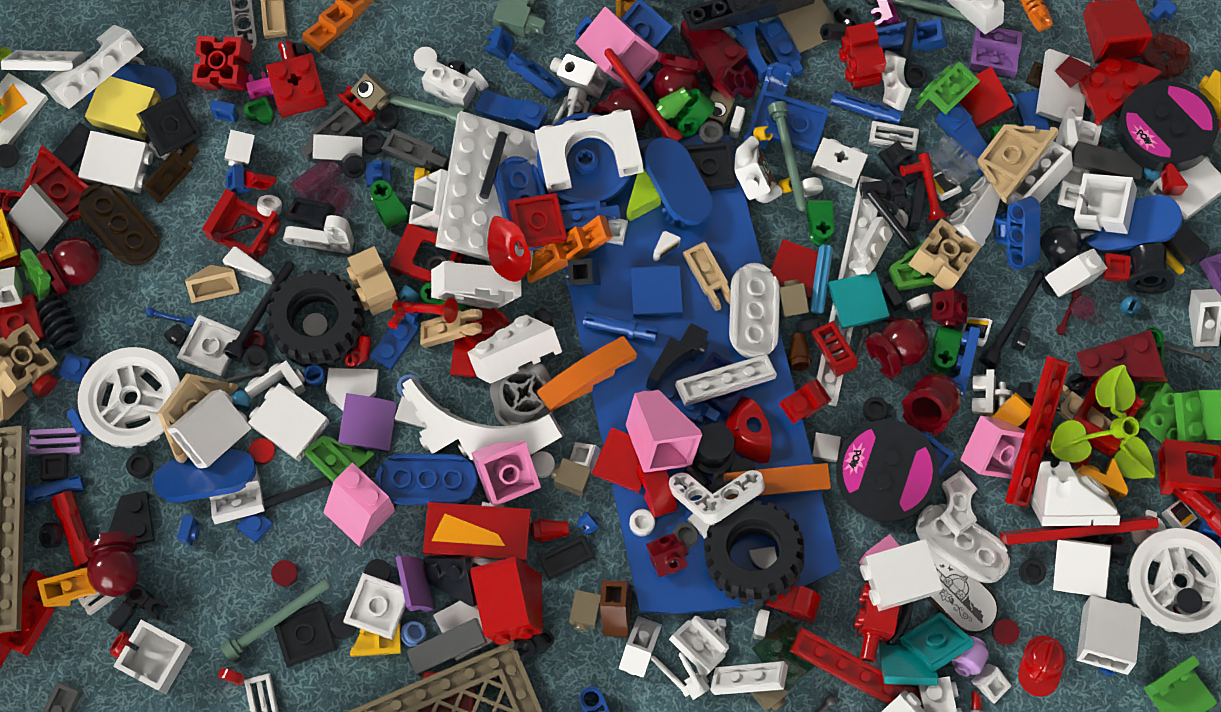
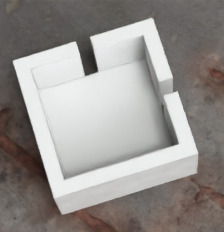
(430, 193)
(1108, 201)
(157, 658)

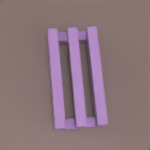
(55, 432)

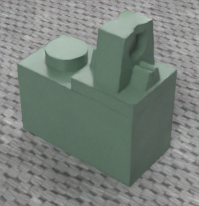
(517, 18)

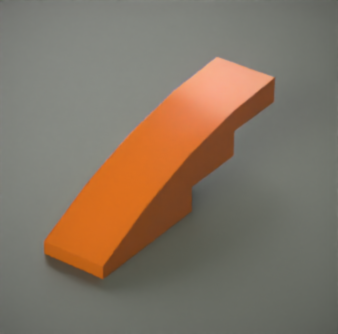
(334, 22)
(579, 243)
(585, 373)
(790, 479)

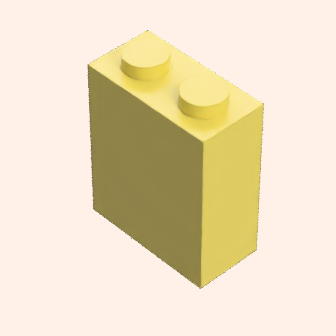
(116, 106)

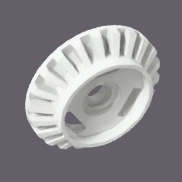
(125, 370)
(1171, 551)

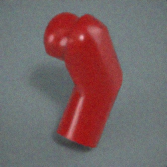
(360, 353)

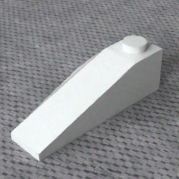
(976, 212)

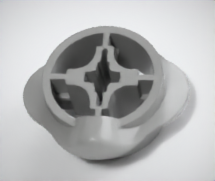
(533, 374)

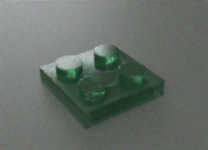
(776, 649)

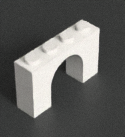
(116, 49)
(614, 129)

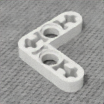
(335, 237)
(745, 486)

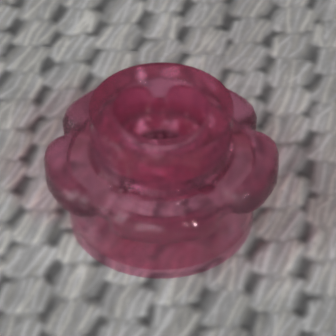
(1078, 308)

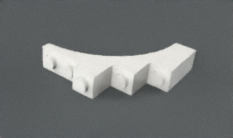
(447, 427)

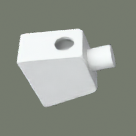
(580, 74)

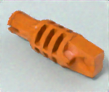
(1037, 13)

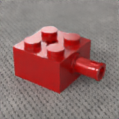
(295, 82)
(873, 624)

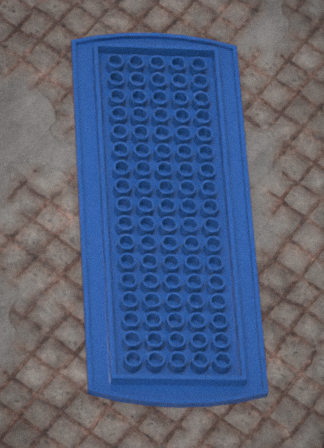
(733, 244)

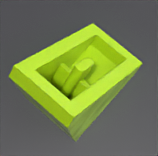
(643, 197)

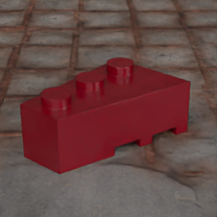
(715, 49)
(1136, 352)

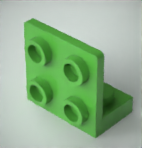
(949, 88)
(1158, 410)
(1198, 415)
(1180, 689)

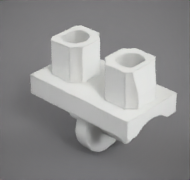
(987, 383)

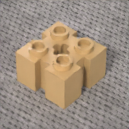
(945, 255)
(371, 281)
(22, 360)

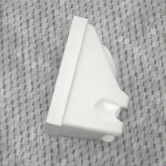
(1070, 498)

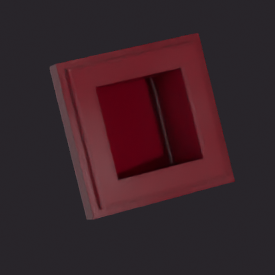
(1072, 71)

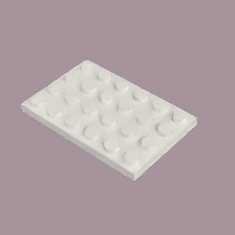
(464, 213)

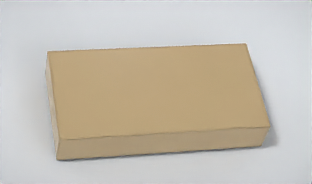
(274, 18)

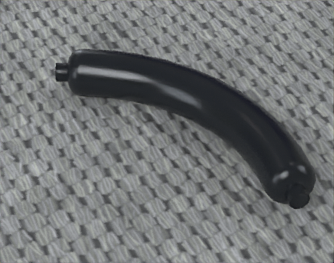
(902, 624)

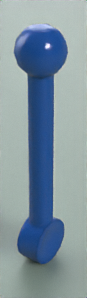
(189, 321)

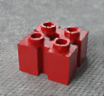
(862, 55)
(222, 63)

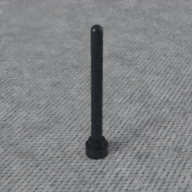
(235, 349)
(991, 356)

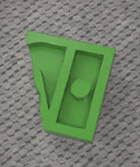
(35, 274)
(906, 277)
(334, 458)

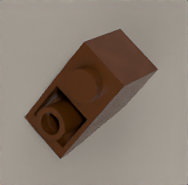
(616, 607)

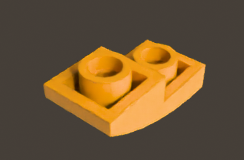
(1014, 410)

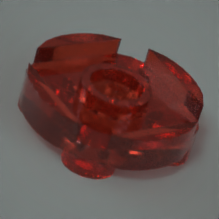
(1174, 47)

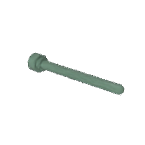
(929, 7)
(778, 111)
(450, 114)
(234, 648)

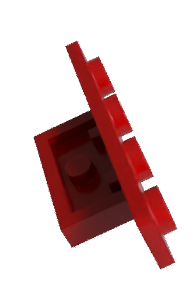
(33, 619)

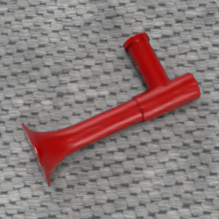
(926, 167)
(448, 310)

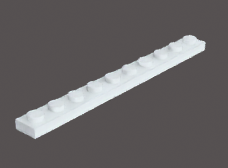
(861, 219)

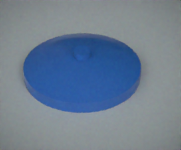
(590, 169)

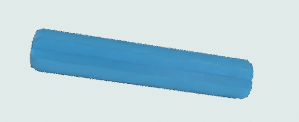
(821, 279)

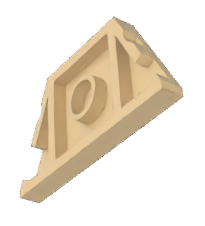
(1013, 156)
(184, 397)

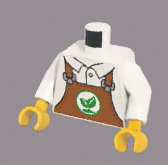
(754, 171)

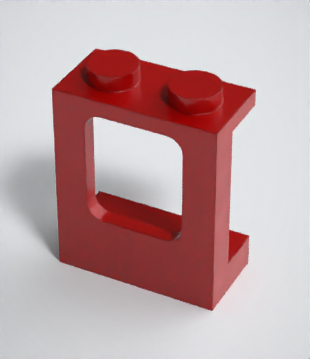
(226, 216)
(407, 249)
(1105, 444)
(1173, 467)

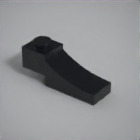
(1187, 245)
(677, 353)

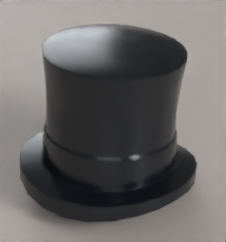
(1150, 270)
(715, 449)

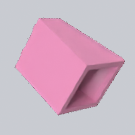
(631, 48)
(661, 432)
(357, 504)

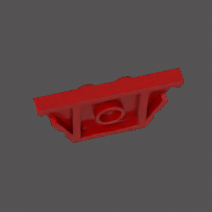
(1112, 83)
(57, 182)

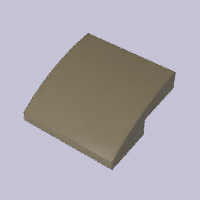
(805, 24)

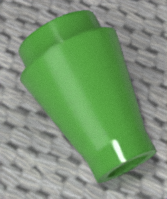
(672, 104)

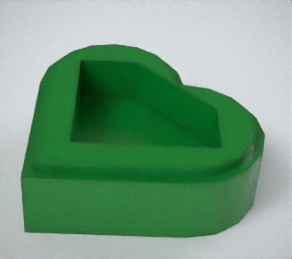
(259, 110)

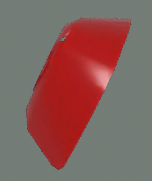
(501, 244)
(749, 444)

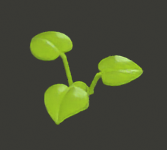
(1118, 392)

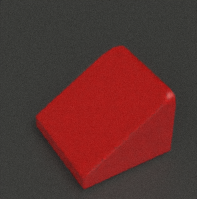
(258, 180)
(1172, 181)

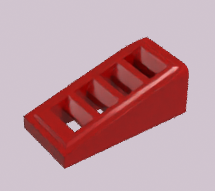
(842, 362)

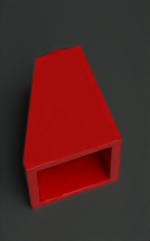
(1116, 29)
(508, 600)

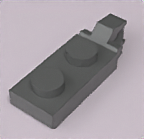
(340, 124)
(413, 151)

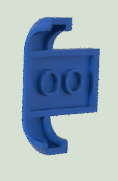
(647, 24)
(803, 119)

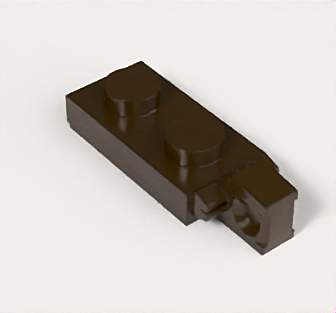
(170, 172)

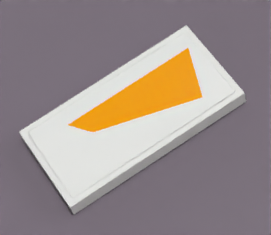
(21, 105)

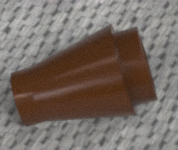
(799, 354)

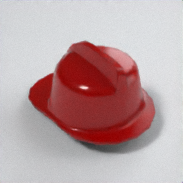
(1041, 666)

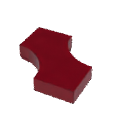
(732, 82)

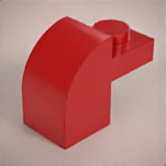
(805, 401)
(799, 603)

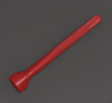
(668, 132)

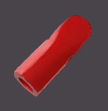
(356, 106)

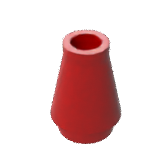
(547, 530)

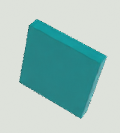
(858, 300)
(936, 642)
(903, 668)

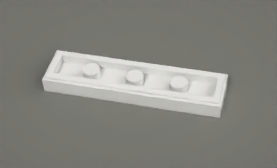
(725, 379)

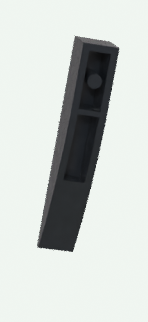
(729, 13)

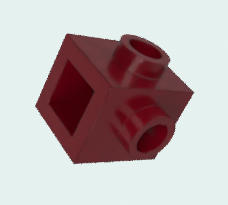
(949, 308)
(667, 554)

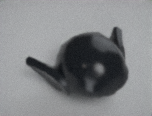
(1063, 244)

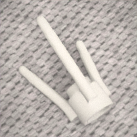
(574, 102)
(695, 683)

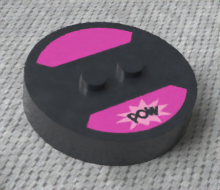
(1167, 126)
(887, 470)

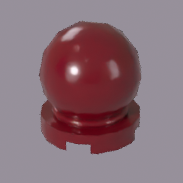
(675, 74)
(623, 100)
(72, 262)
(899, 346)
(932, 403)
(112, 564)

